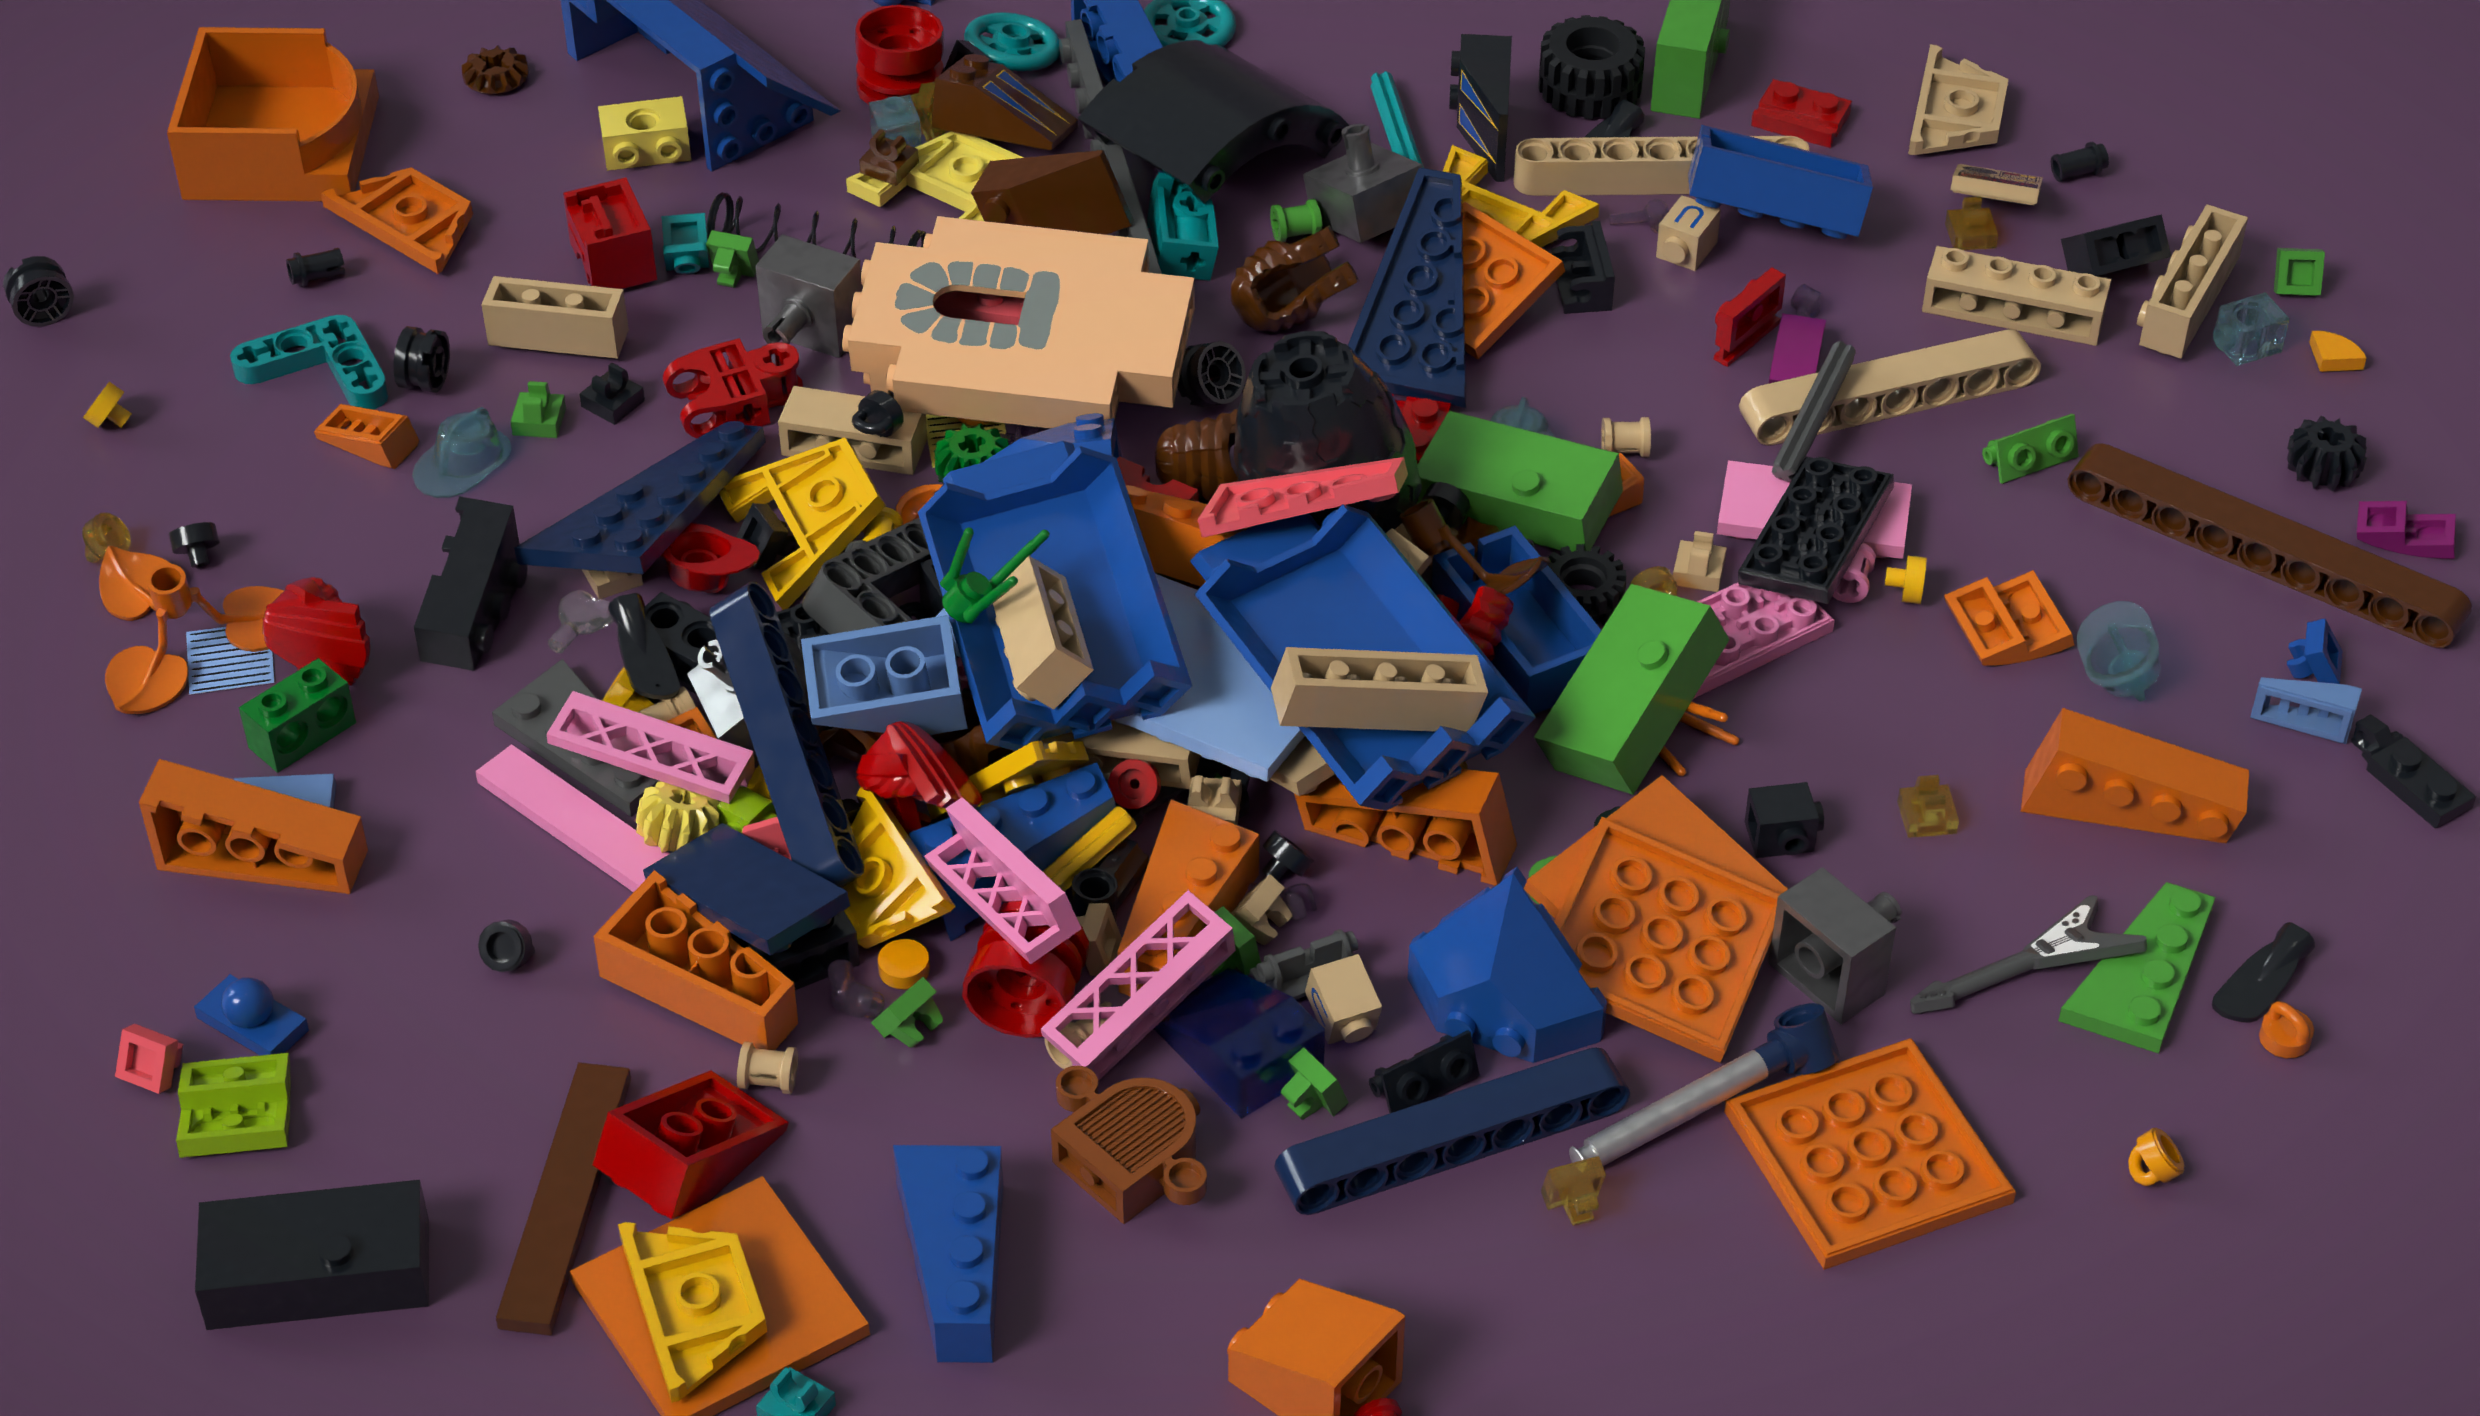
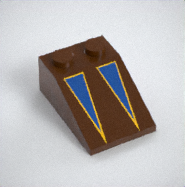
(997, 105)

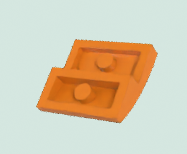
(2009, 620)

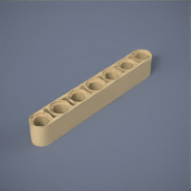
(1611, 164)
(1898, 385)

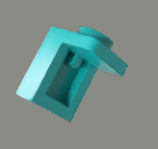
(685, 242)

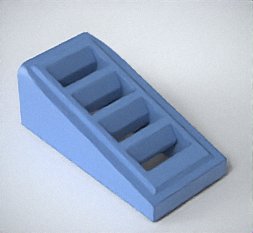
(2333, 704)

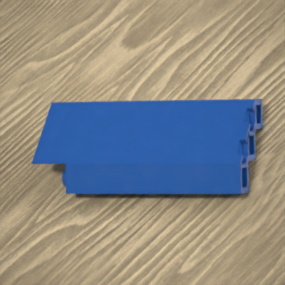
(1108, 573)
(1351, 592)

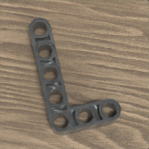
(856, 585)

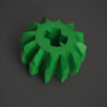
(966, 448)

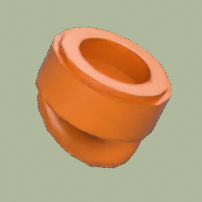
(2286, 1031)

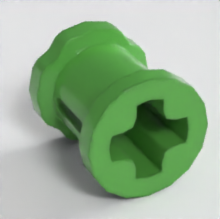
(1295, 220)

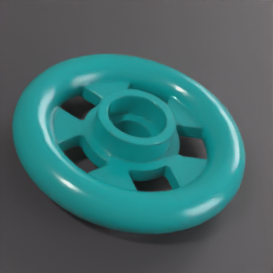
(1190, 21)
(1013, 40)

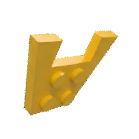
(1533, 225)
(822, 499)

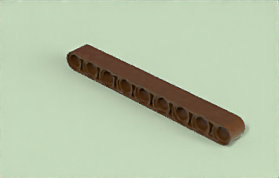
(2270, 545)

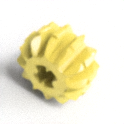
(674, 816)

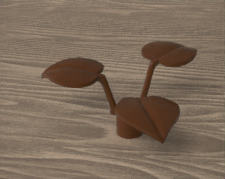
(1433, 535)

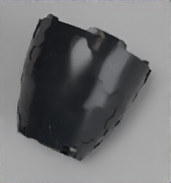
(1318, 409)

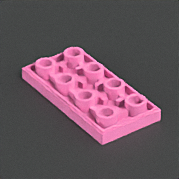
(1754, 492)
(1760, 629)

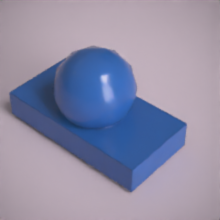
(251, 1016)

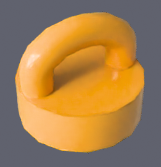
(2159, 1155)

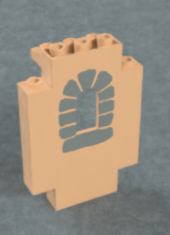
(1085, 339)

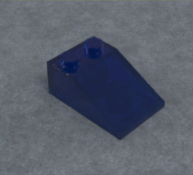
(1241, 1038)

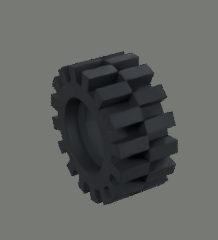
(1592, 570)

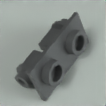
(1291, 968)

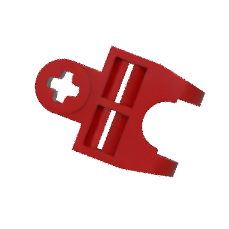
(724, 389)

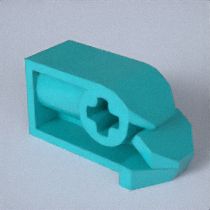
(1181, 230)

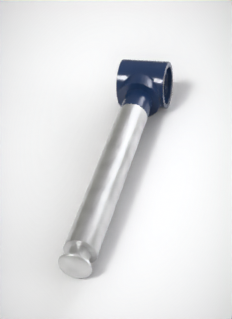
(1797, 1045)

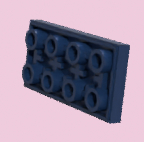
(751, 888)

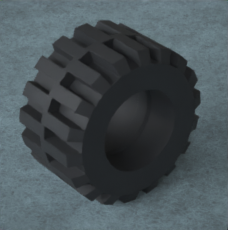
(1590, 66)

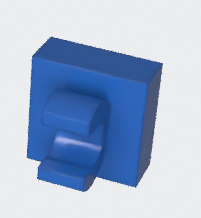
(2317, 654)

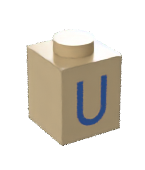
(1688, 233)
(1343, 1000)

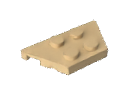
(1957, 106)

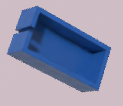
(1779, 182)
(1547, 625)

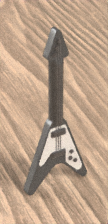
(2061, 944)

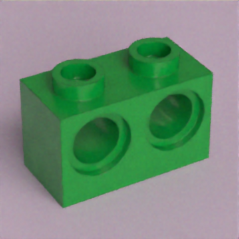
(297, 715)

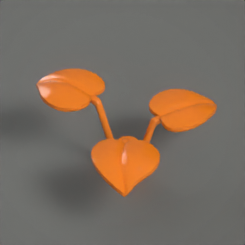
(136, 582)

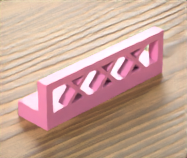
(651, 747)
(996, 856)
(1155, 999)

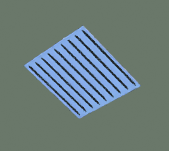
(221, 666)

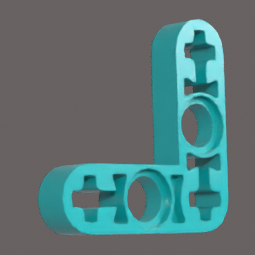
(254, 363)

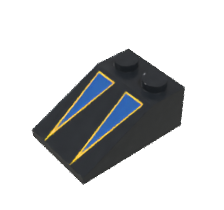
(1483, 96)

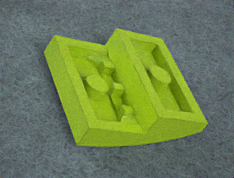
(234, 1105)

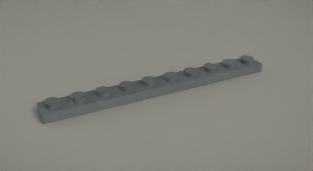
(1085, 77)

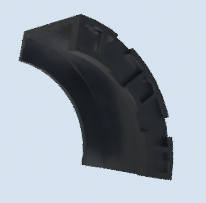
(1206, 114)

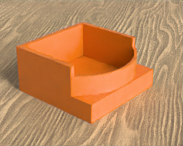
(270, 116)

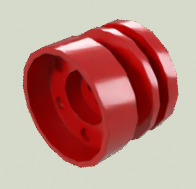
(897, 51)
(1019, 995)

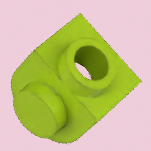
(745, 809)

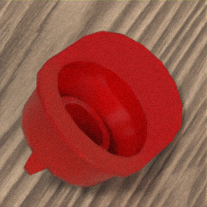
(706, 557)

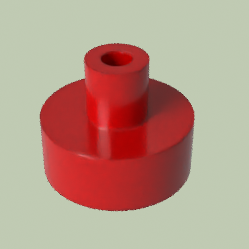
(1123, 786)

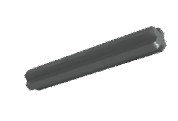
(1813, 411)

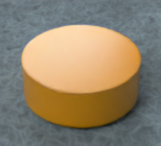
(903, 963)

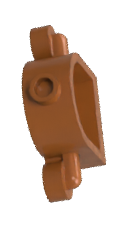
(1128, 1141)

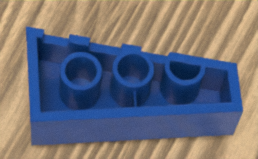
(1116, 34)
(1036, 820)
(954, 1230)

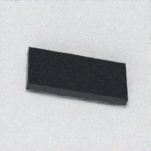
(1816, 529)

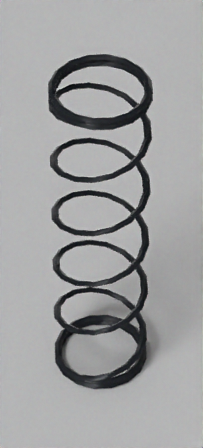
(730, 224)

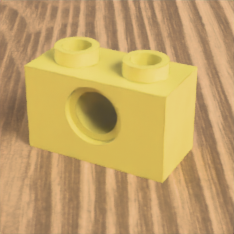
(644, 133)

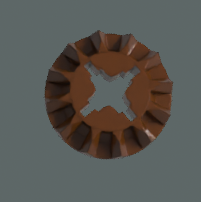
(506, 71)

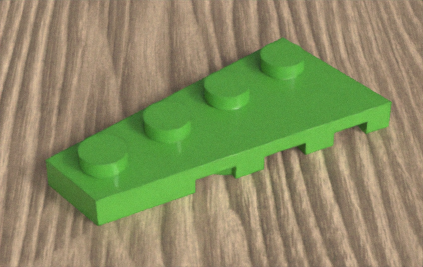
(2138, 992)

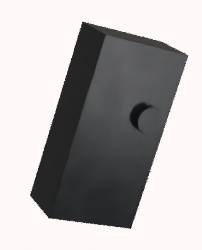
(312, 1254)

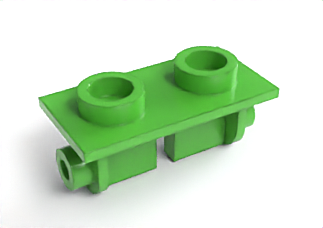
(2033, 448)

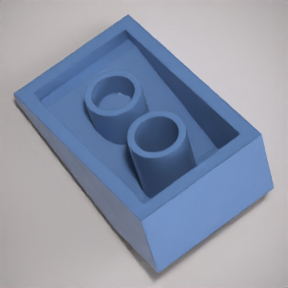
(886, 677)

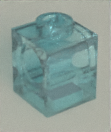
(897, 118)
(2250, 329)

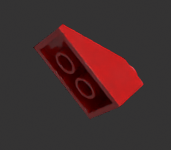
(685, 1142)

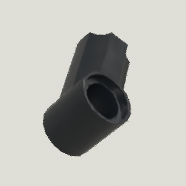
(1110, 878)

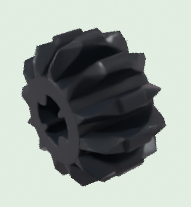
(2326, 453)

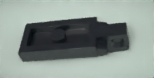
(2411, 773)

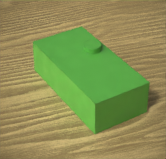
(1687, 55)
(1525, 479)
(1632, 688)

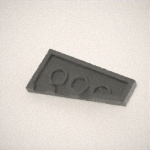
(531, 714)

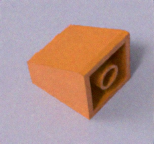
(1318, 1352)

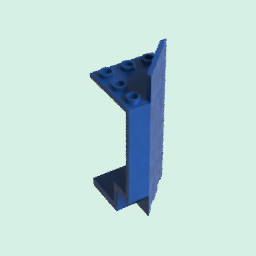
(741, 88)

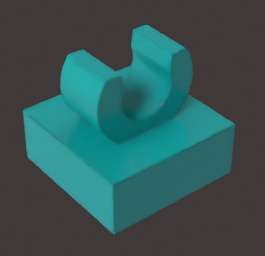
(796, 1396)

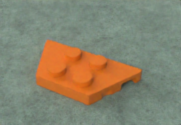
(407, 214)

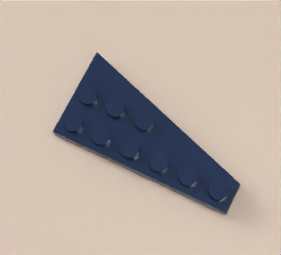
(1415, 308)
(649, 511)

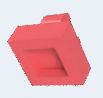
(147, 1058)

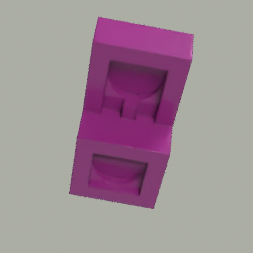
(1797, 347)
(2393, 529)

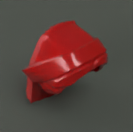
(314, 623)
(914, 764)

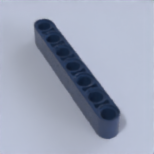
(784, 736)
(1451, 1131)

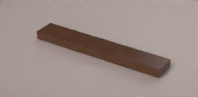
(561, 1203)

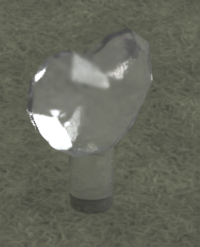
(579, 616)

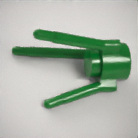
(972, 592)

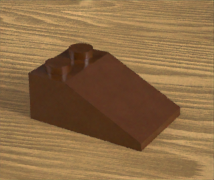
(1054, 193)

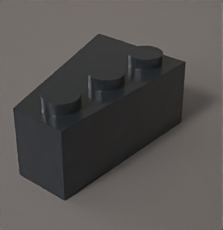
(474, 588)

